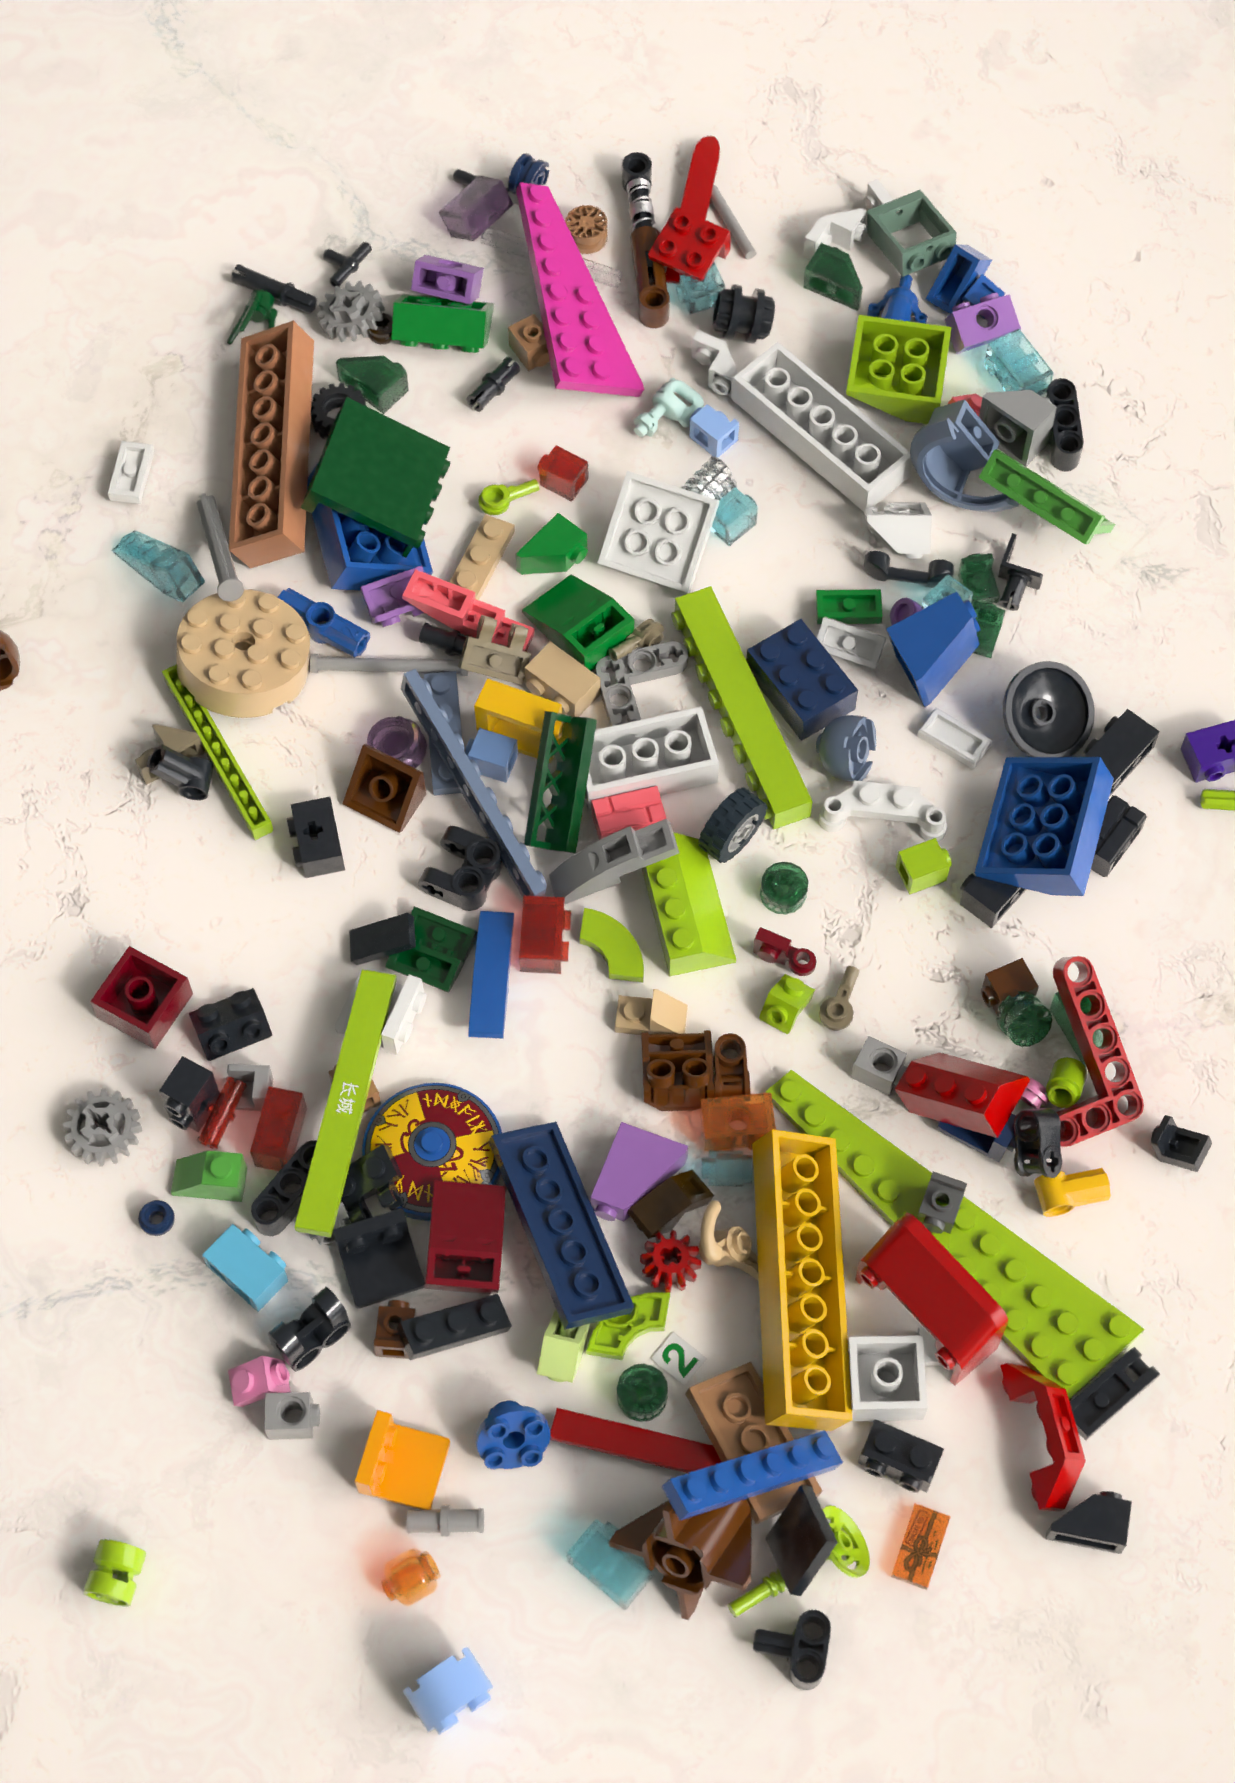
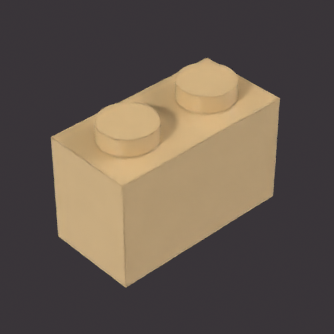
(562, 680)

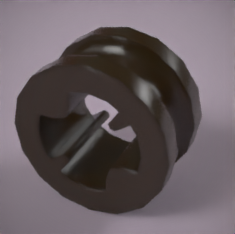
(382, 337)

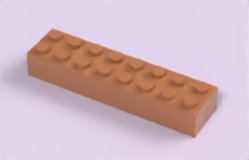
(271, 445)

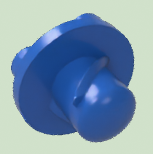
(512, 1436)

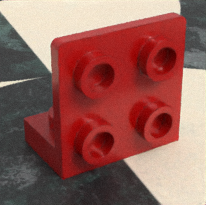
(690, 244)

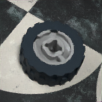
(732, 825)

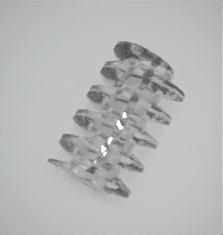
(712, 479)

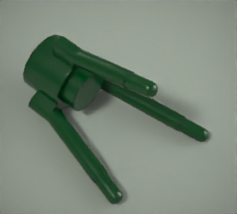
(258, 310)

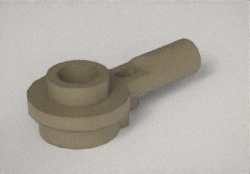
(644, 635)
(836, 1011)

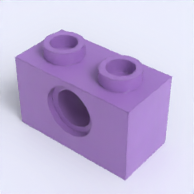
(447, 279)
(968, 334)

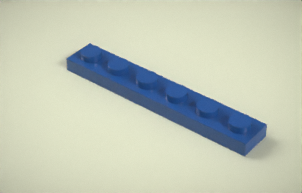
(751, 1475)

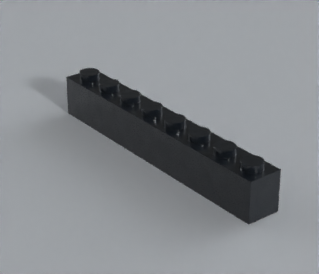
(1122, 749)

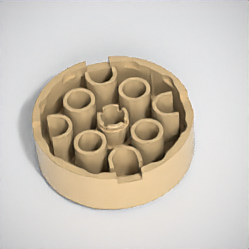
(243, 654)

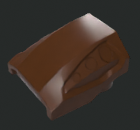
(677, 1070)

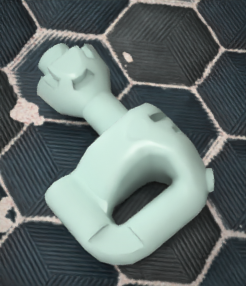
(669, 405)

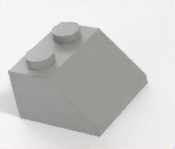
(1019, 422)

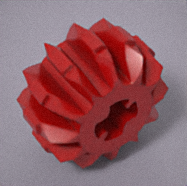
(674, 1272)

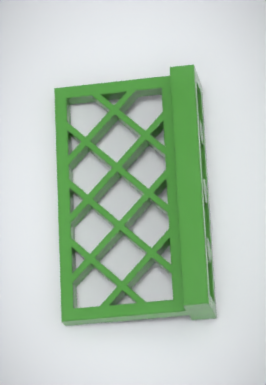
(1044, 498)

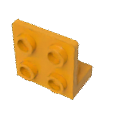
(401, 1463)

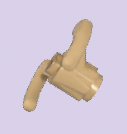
(726, 1246)

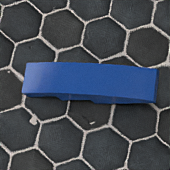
(491, 975)

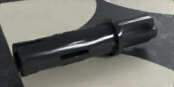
(283, 292)

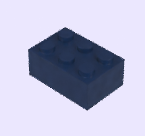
(801, 679)

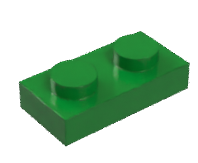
(849, 606)

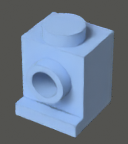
(713, 430)

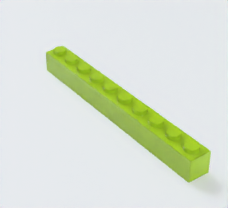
(220, 756)

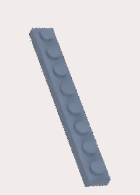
(467, 777)

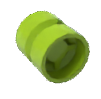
(118, 1559)

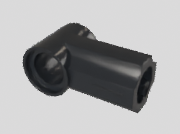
(189, 774)

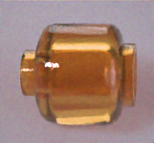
(410, 1577)

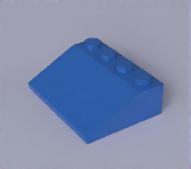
(359, 553)
(1046, 823)

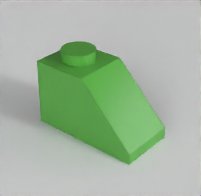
(210, 1176)

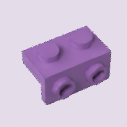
(385, 598)

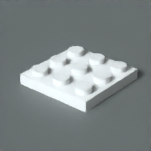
(658, 532)

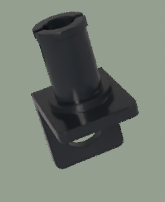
(1017, 577)

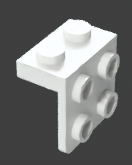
(404, 1005)

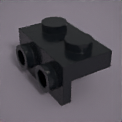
(230, 1024)

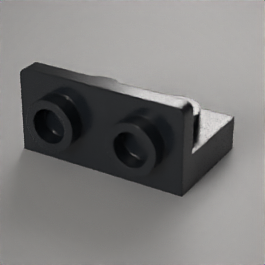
(900, 1456)

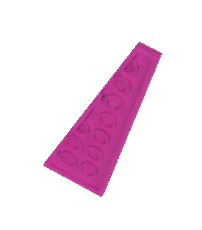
(577, 326)

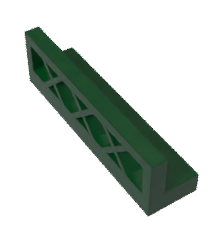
(566, 783)

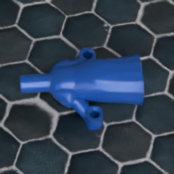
(899, 303)

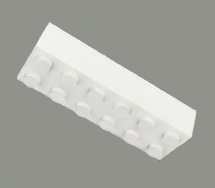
(821, 427)

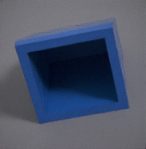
(935, 644)

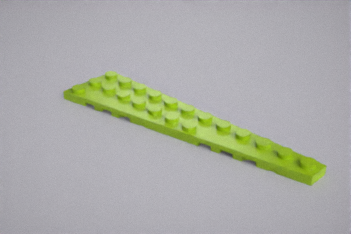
(1052, 1316)

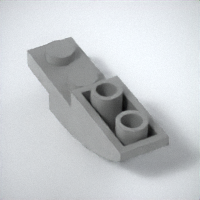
(611, 857)

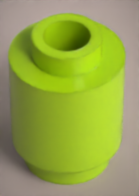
(1066, 1082)

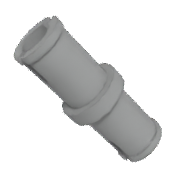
(445, 1520)

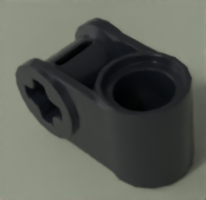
(1037, 1140)

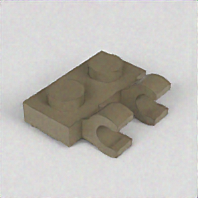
(494, 659)

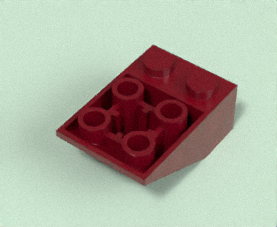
(465, 1237)

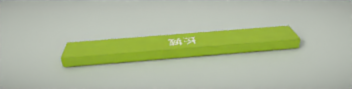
(345, 1104)

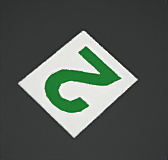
(679, 1358)

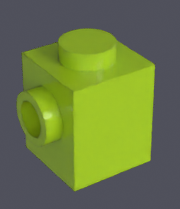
(923, 865)

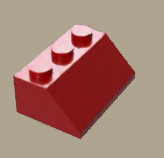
(961, 1092)

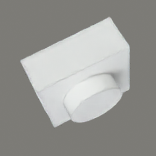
(876, 194)

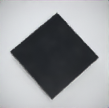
(801, 1540)

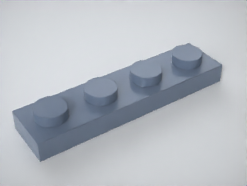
(444, 693)

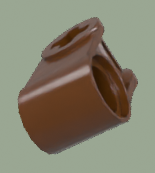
(731, 1075)

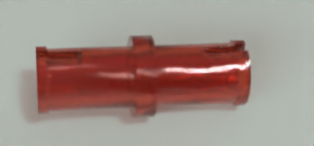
(221, 1113)

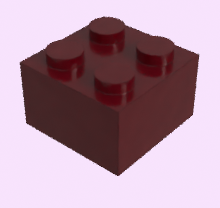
(142, 997)

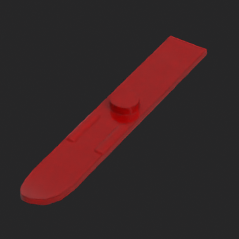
(699, 185)
(632, 1442)

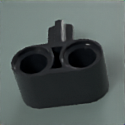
(798, 1647)

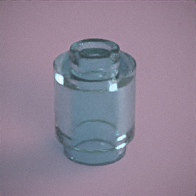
(727, 1168)

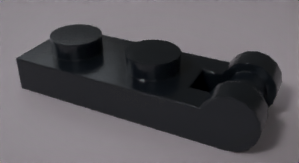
(1111, 1393)

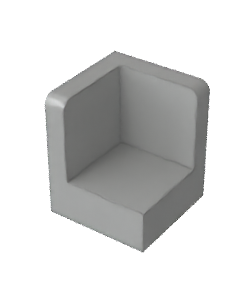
(257, 1081)

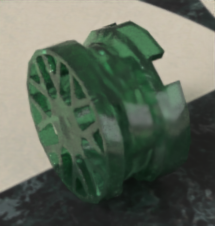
(784, 887)
(1024, 1019)
(642, 1392)

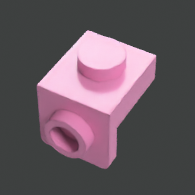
(257, 1377)

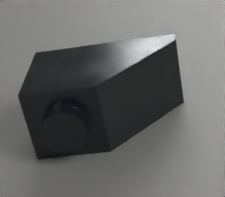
(1095, 1523)

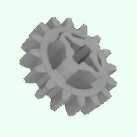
(351, 311)
(109, 1113)

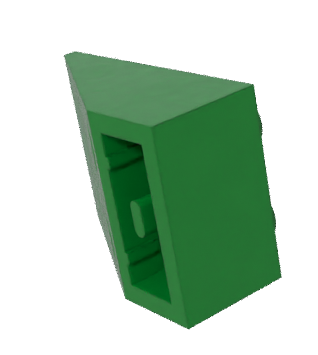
(580, 620)

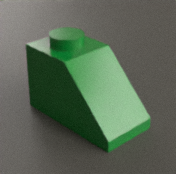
(553, 548)

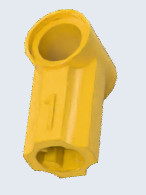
(1066, 1192)

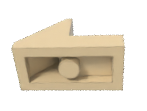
(655, 1015)

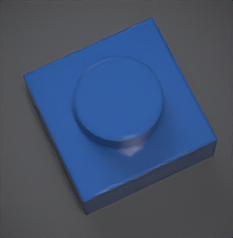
(980, 289)

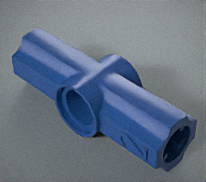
(336, 631)

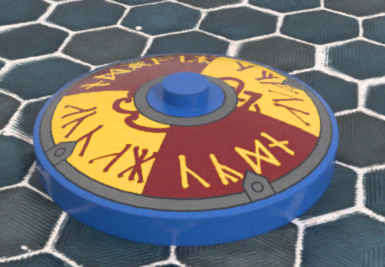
(434, 1135)

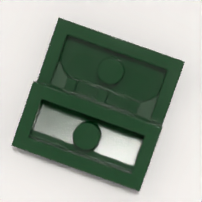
(439, 950)

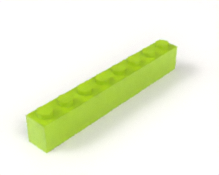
(742, 708)

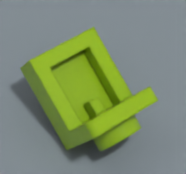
(785, 1003)

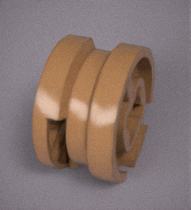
(588, 228)

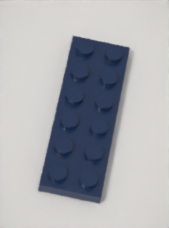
(561, 1225)

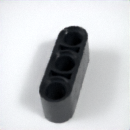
(1069, 435)
(276, 1199)

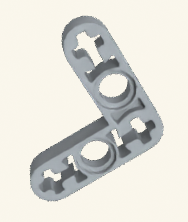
(627, 675)

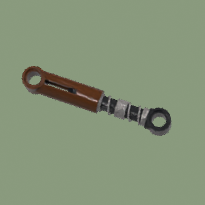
(652, 299)

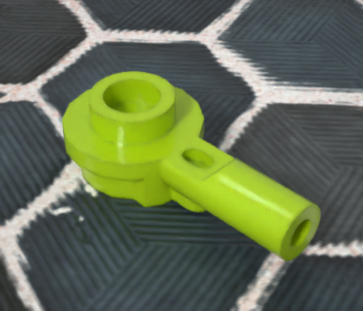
(497, 498)

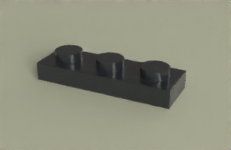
(453, 1326)

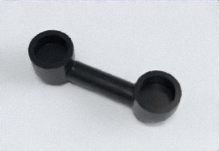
(878, 564)

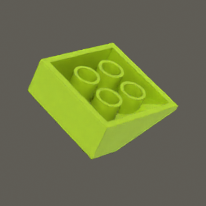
(899, 366)

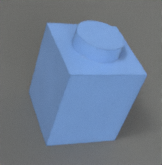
(493, 754)

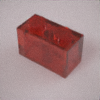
(543, 934)
(278, 1128)

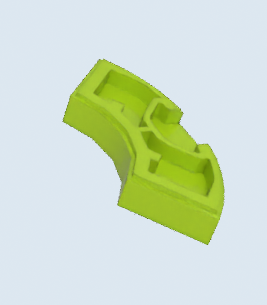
(614, 944)
(615, 1334)

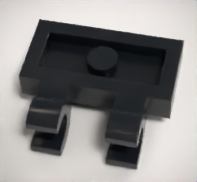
(369, 1176)

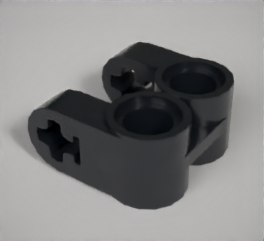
(448, 886)
(317, 1328)

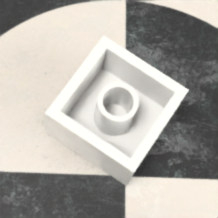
(887, 1378)

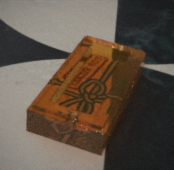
(920, 1546)

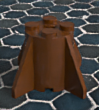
(692, 1550)

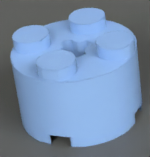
(448, 1691)

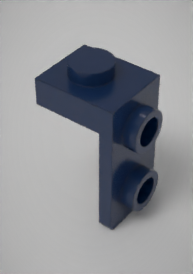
(985, 1144)

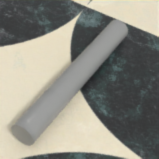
(732, 223)

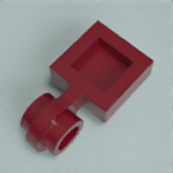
(777, 948)

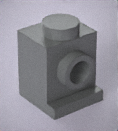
(944, 1190)

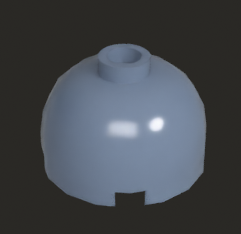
(846, 747)

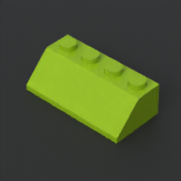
(688, 910)

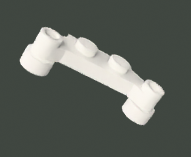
(884, 803)

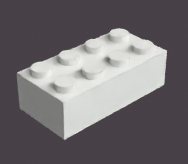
(656, 751)

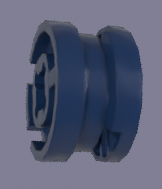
(528, 171)

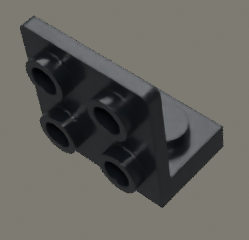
(379, 1258)

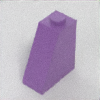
(633, 1169)

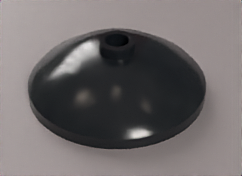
(1064, 709)

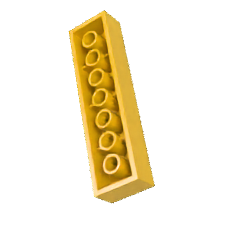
(801, 1282)

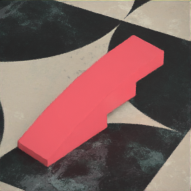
(457, 607)

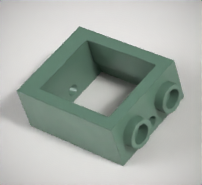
(913, 209)

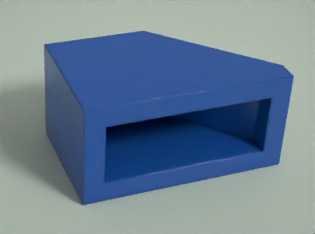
(957, 276)

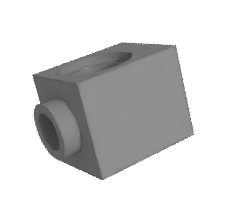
(879, 1052)
(279, 1404)

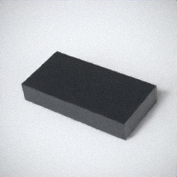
(382, 939)

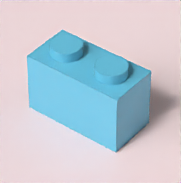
(246, 1267)

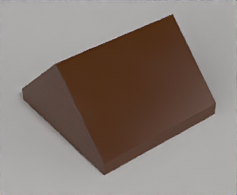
(385, 789)

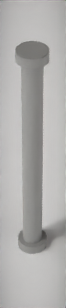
(384, 664)

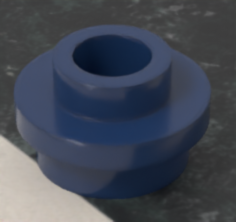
(156, 1208)

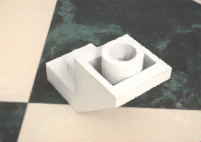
(838, 228)
(715, 352)

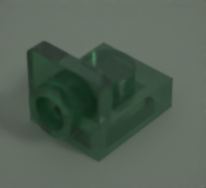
(977, 576)
(990, 622)

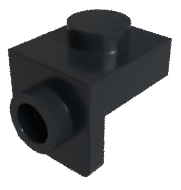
(1179, 1145)

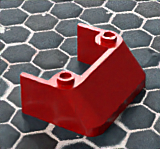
(936, 1293)

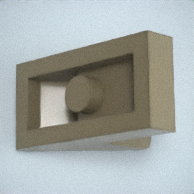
(182, 741)

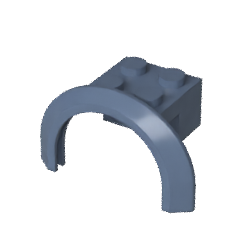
(951, 448)

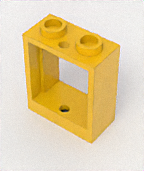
(515, 715)

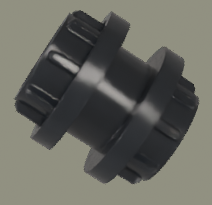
(743, 314)

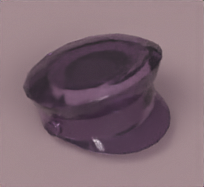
(399, 739)

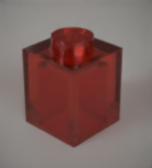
(563, 472)

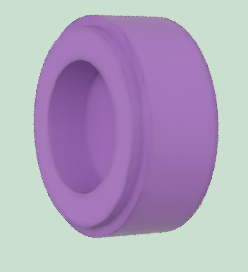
(902, 609)

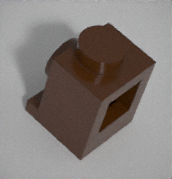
(388, 1341)

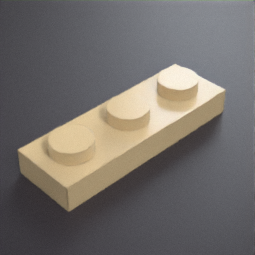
(483, 555)

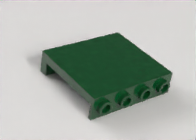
(379, 473)

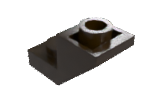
(669, 1202)

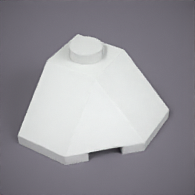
(904, 527)

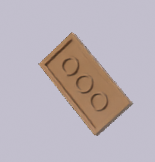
(734, 1420)

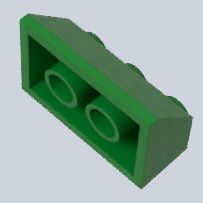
(441, 322)

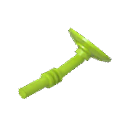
(846, 1540)

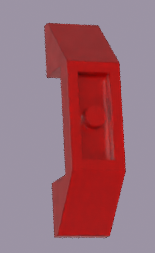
(1054, 1483)

